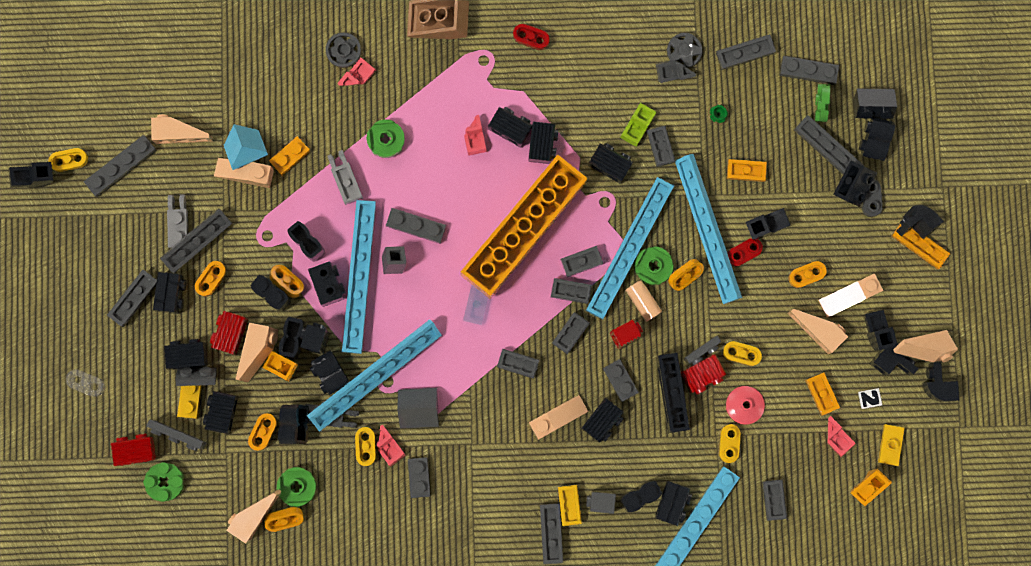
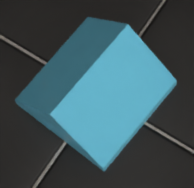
(244, 146)

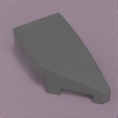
(672, 70)

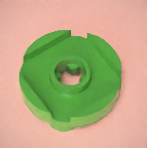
(822, 101)
(377, 132)
(664, 263)
(304, 478)
(175, 482)

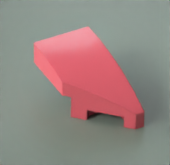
(358, 74)
(474, 137)
(838, 439)
(389, 448)

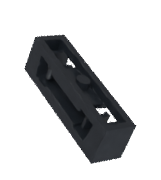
(672, 393)

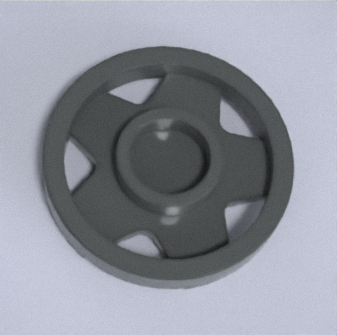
(684, 49)
(343, 50)

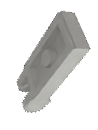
(345, 179)
(176, 220)

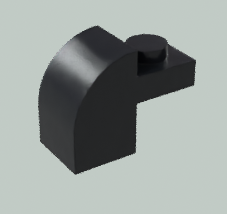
(33, 176)
(921, 219)
(768, 224)
(879, 333)
(887, 360)
(936, 388)

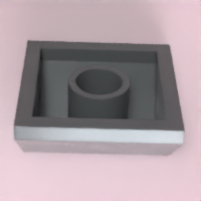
(418, 408)

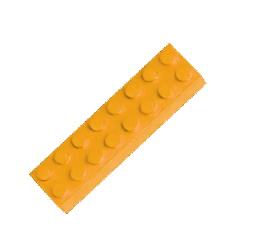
(523, 226)

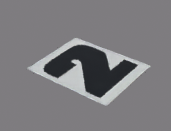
(870, 398)

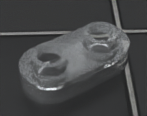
(86, 383)

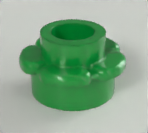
(718, 109)

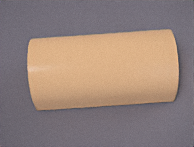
(643, 300)

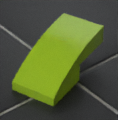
(638, 124)

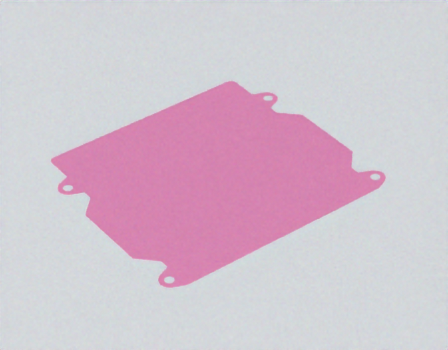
(471, 198)

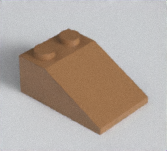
(438, 19)

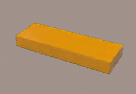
(924, 248)

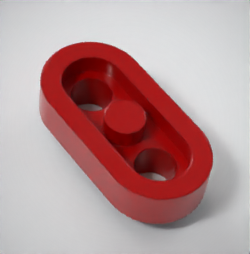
(531, 37)
(744, 252)

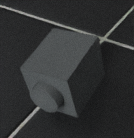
(393, 260)
(601, 502)

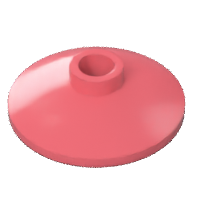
(735, 407)

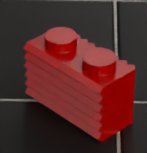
(229, 332)
(626, 334)
(702, 374)
(133, 451)

